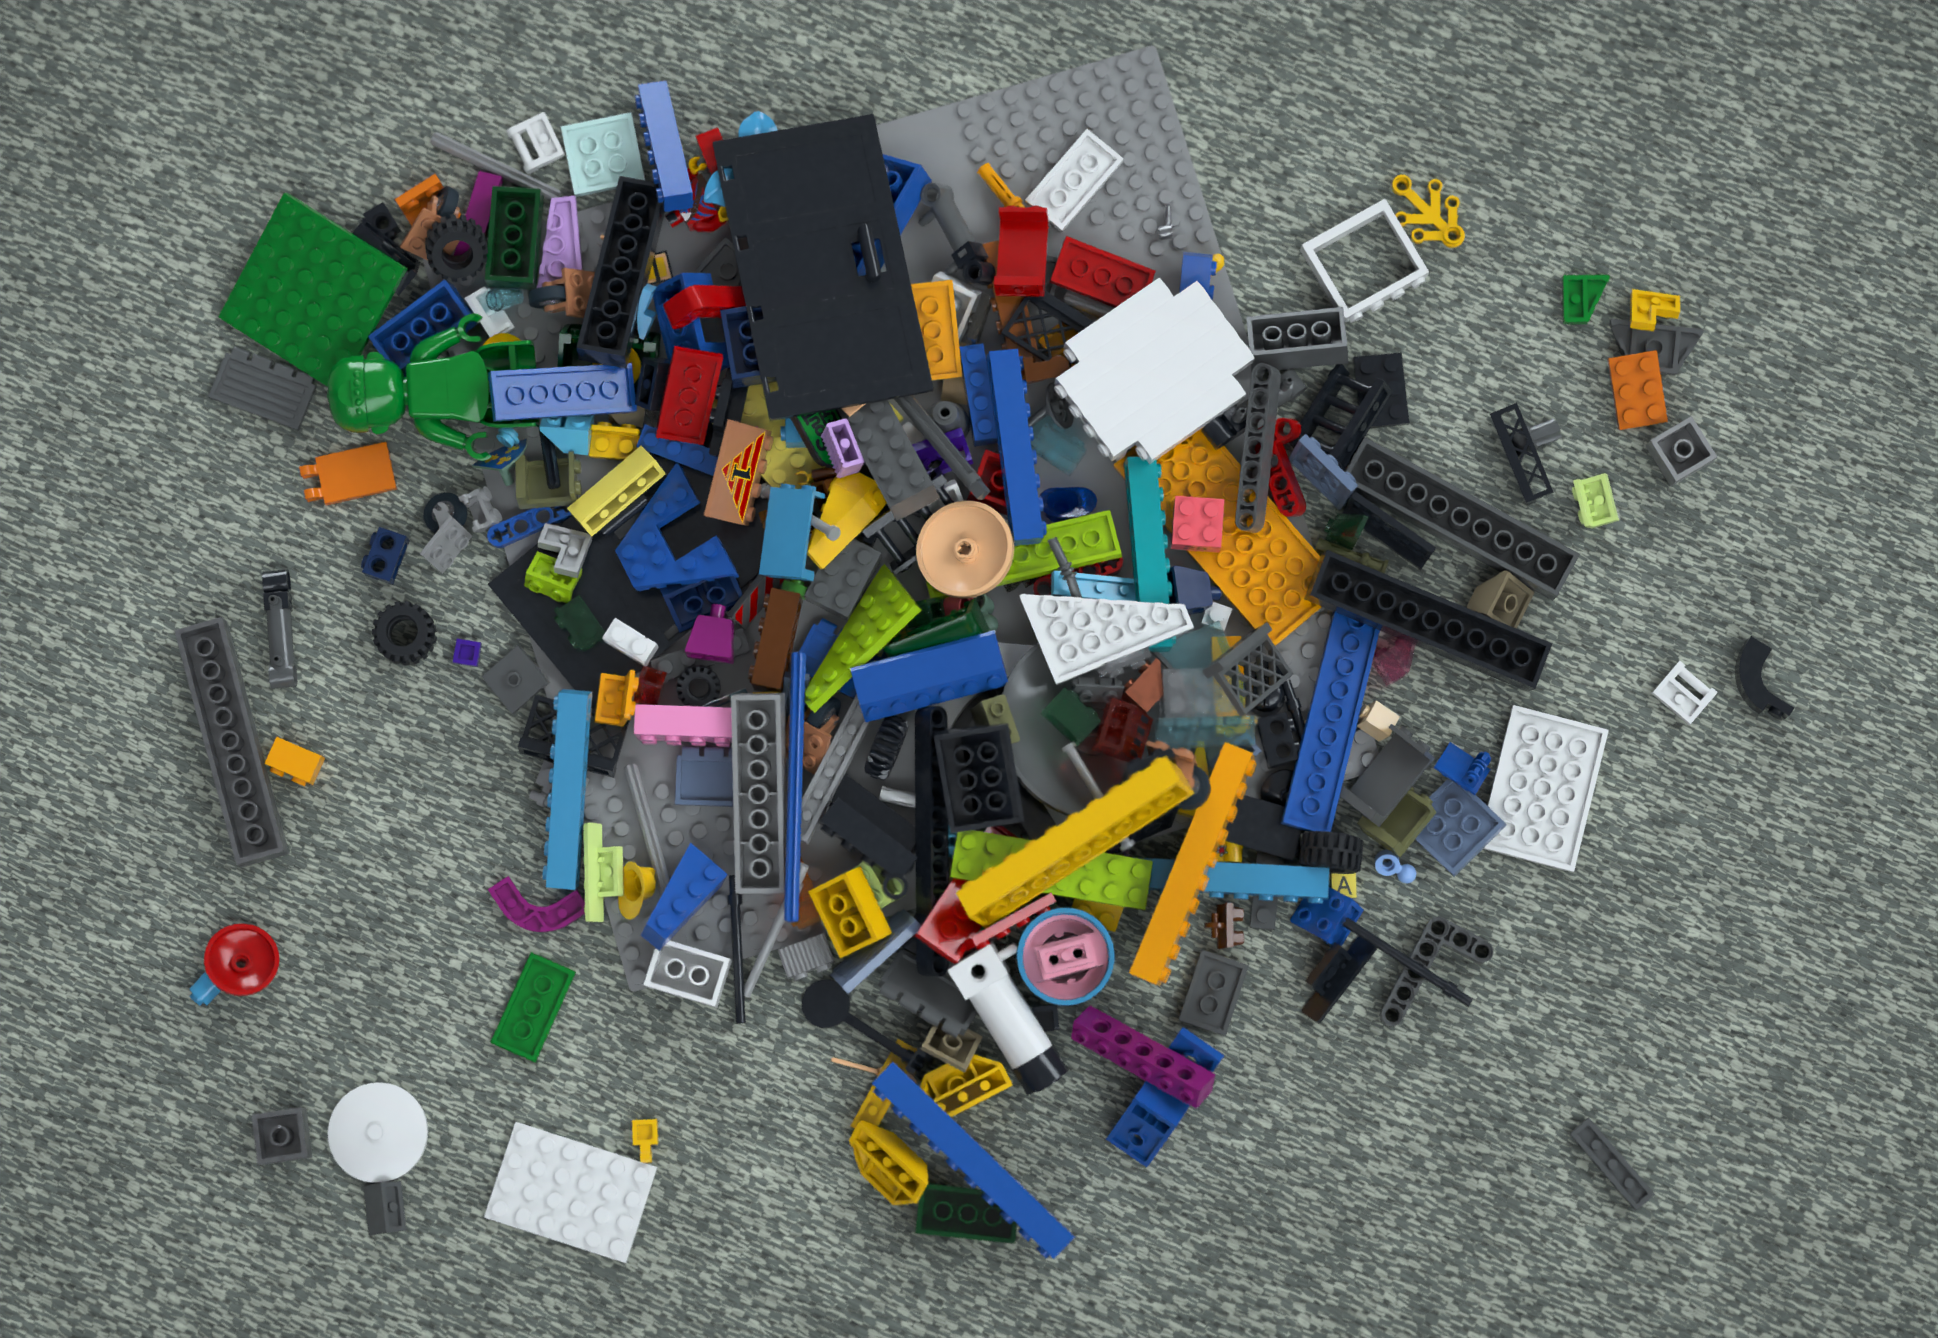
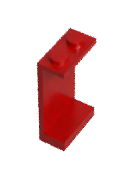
(1022, 251)

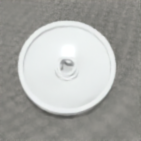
(377, 1132)

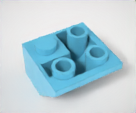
(569, 432)

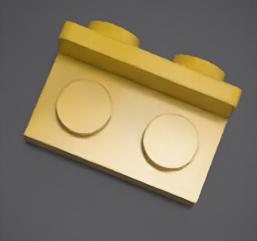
(612, 441)

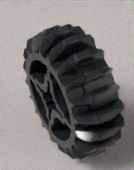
(886, 747)

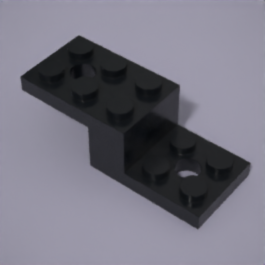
(1165, 820)

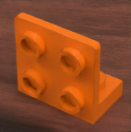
(418, 197)

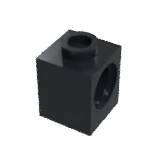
(381, 213)

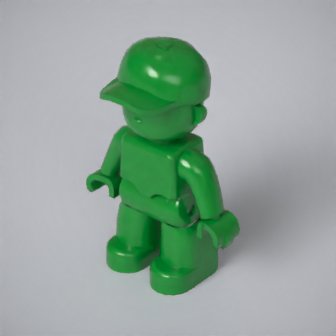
(453, 388)

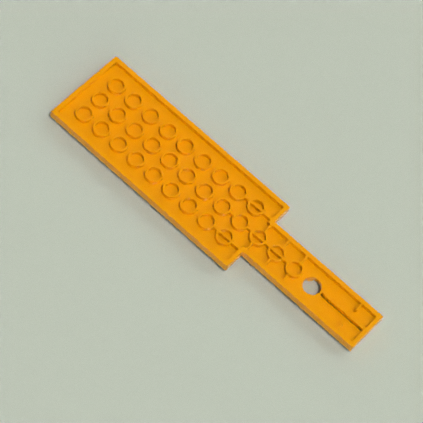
(1257, 572)

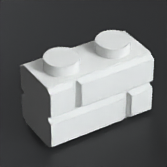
(630, 642)

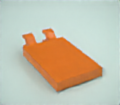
(351, 474)

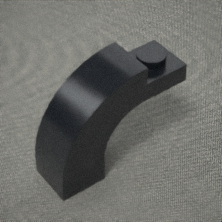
(1750, 683)

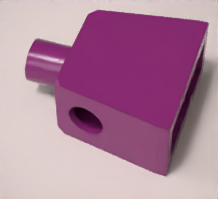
(712, 637)

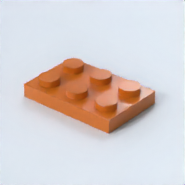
(1637, 390)

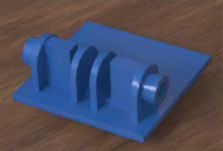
(1463, 768)

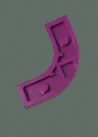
(533, 917)

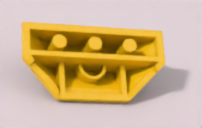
(960, 1091)
(889, 1164)

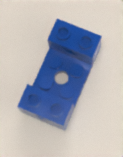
(691, 334)

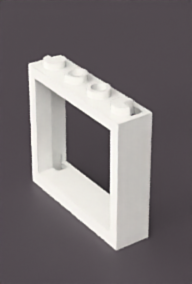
(1348, 226)

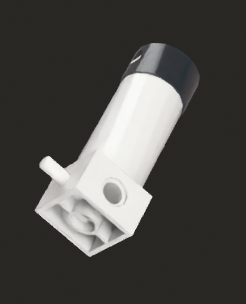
(1009, 1017)

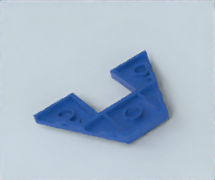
(649, 557)

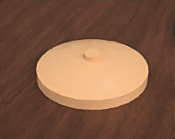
(965, 549)

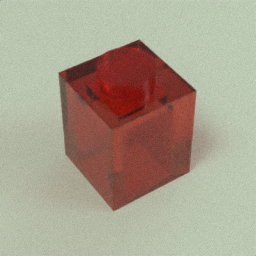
(650, 686)

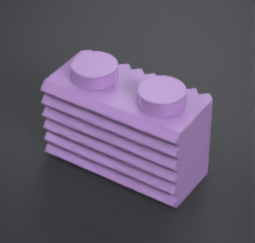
(842, 448)

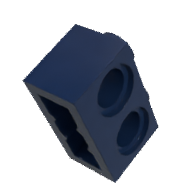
(392, 557)

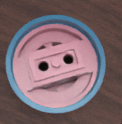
(1072, 978)

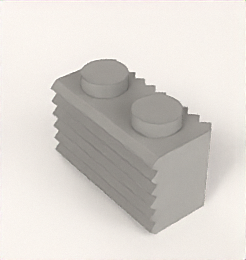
(806, 956)

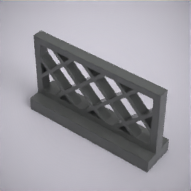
(1240, 655)

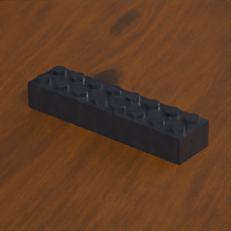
(621, 274)

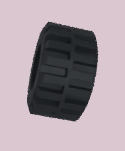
(460, 265)
(392, 616)
(1331, 850)

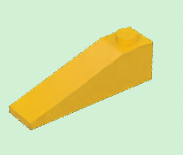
(849, 506)

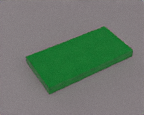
(533, 1007)

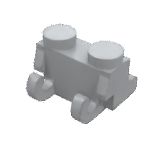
(481, 509)

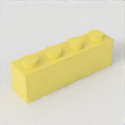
(616, 491)

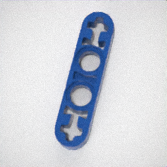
(533, 525)

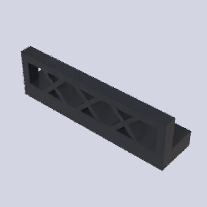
(1514, 460)

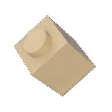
(1376, 719)

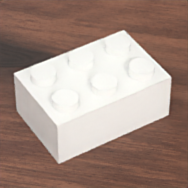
(688, 973)

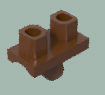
(1222, 925)

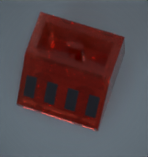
(1122, 731)

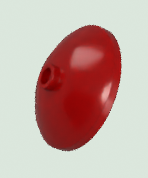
(244, 944)

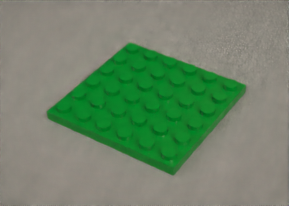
(311, 290)

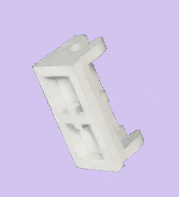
(492, 321)

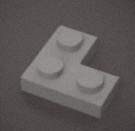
(570, 545)

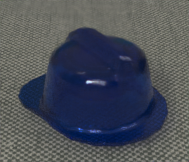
(1067, 502)

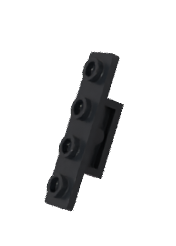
(729, 407)
(1334, 976)

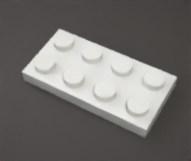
(1075, 179)

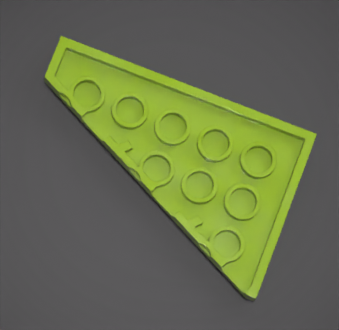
(874, 622)

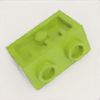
(542, 579)

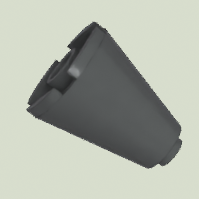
(949, 416)

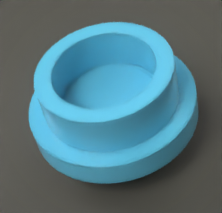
(508, 437)

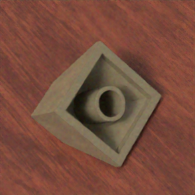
(1502, 599)
(951, 1050)

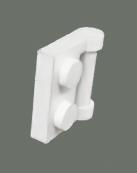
(542, 139)
(1678, 698)

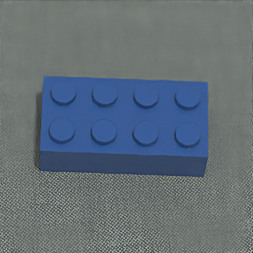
(428, 315)

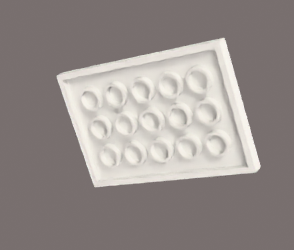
(1545, 787)
(570, 1192)

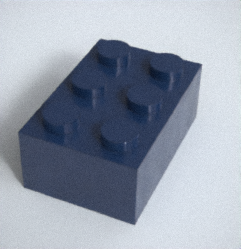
(740, 346)

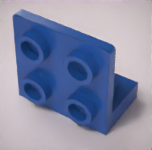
(1327, 918)

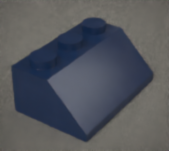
(695, 599)

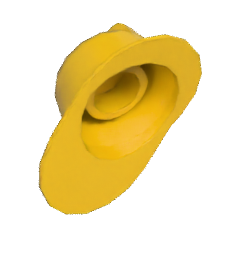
(638, 886)

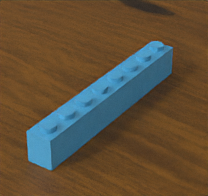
(568, 789)
(1254, 880)

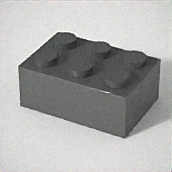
(844, 579)

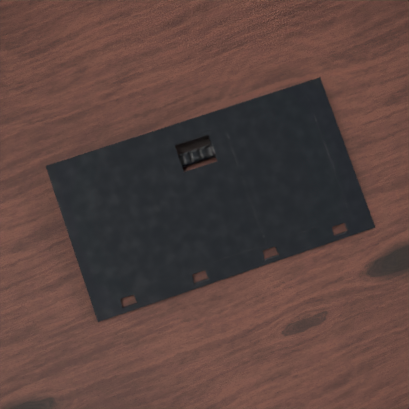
(823, 327)
(609, 590)

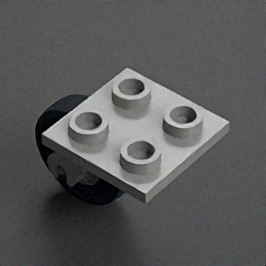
(445, 518)

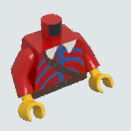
(703, 216)

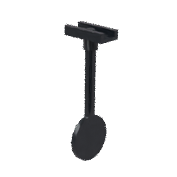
(828, 1005)

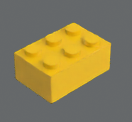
(850, 912)

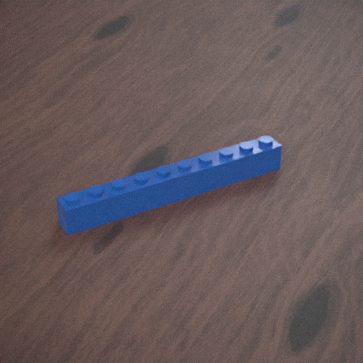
(973, 1160)

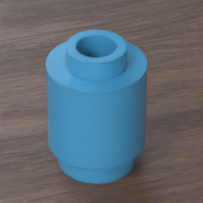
(203, 990)

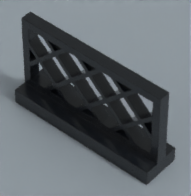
(1054, 308)
(1391, 532)
(541, 749)

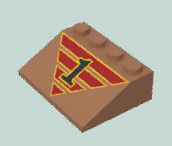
(738, 473)

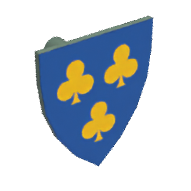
(504, 460)

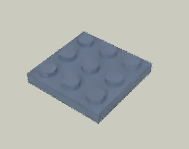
(1323, 471)
(1459, 827)

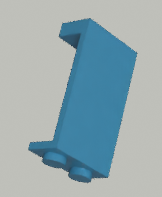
(788, 532)

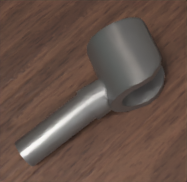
(1165, 232)

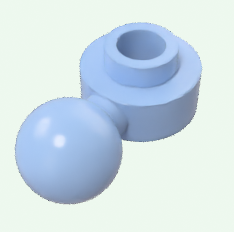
(1406, 873)

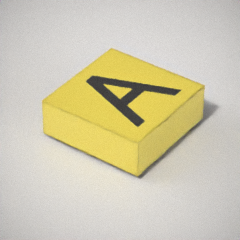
(1344, 884)

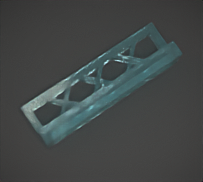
(1206, 731)

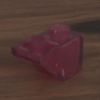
(1395, 662)

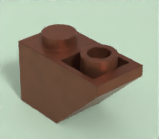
(1147, 688)

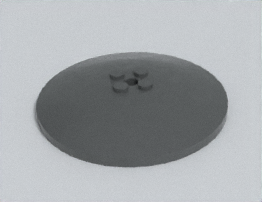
(1038, 755)

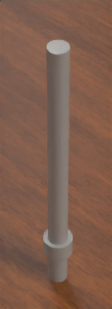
(769, 941)

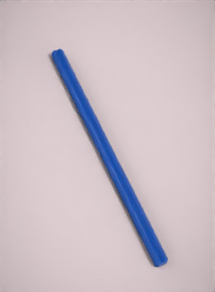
(794, 798)

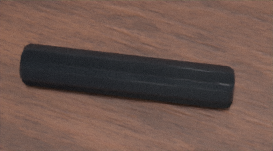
(550, 462)

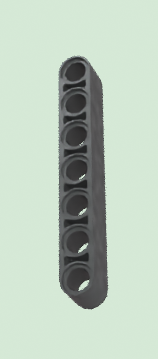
(1252, 437)

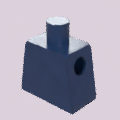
(1192, 589)

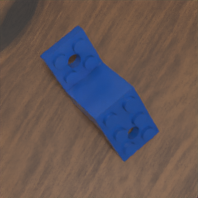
(1155, 1112)

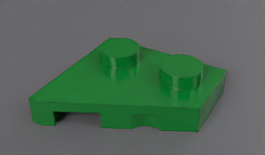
(1581, 296)

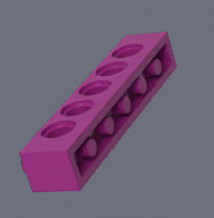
(1143, 1056)

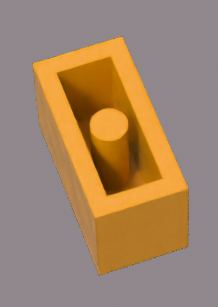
(294, 761)

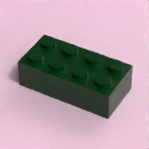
(514, 237)
(962, 1214)

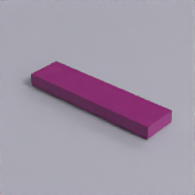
(480, 205)

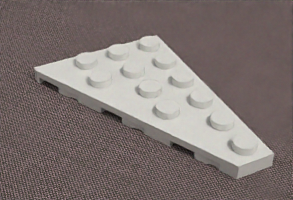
(1086, 632)

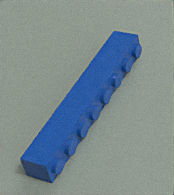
(1014, 446)

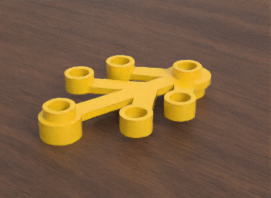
(1430, 214)

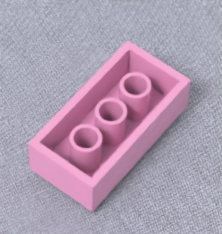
(683, 724)

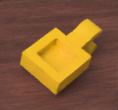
(644, 1135)

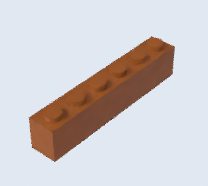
(1006, 308)

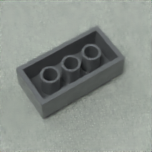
(1298, 338)

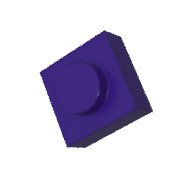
(467, 652)

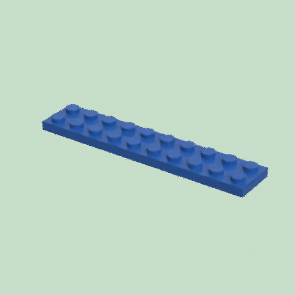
(1330, 725)

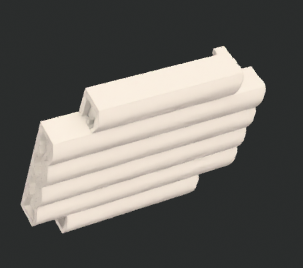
(1153, 371)

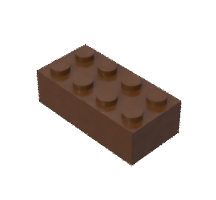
(776, 641)

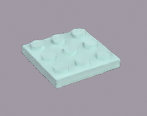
(602, 152)

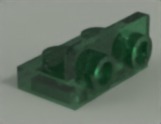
(580, 623)

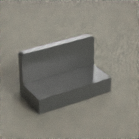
(384, 1208)

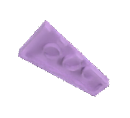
(562, 240)

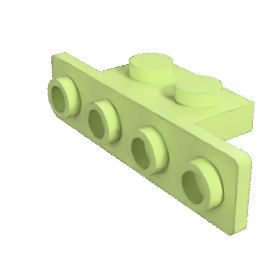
(602, 872)

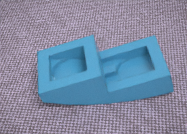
(645, 316)

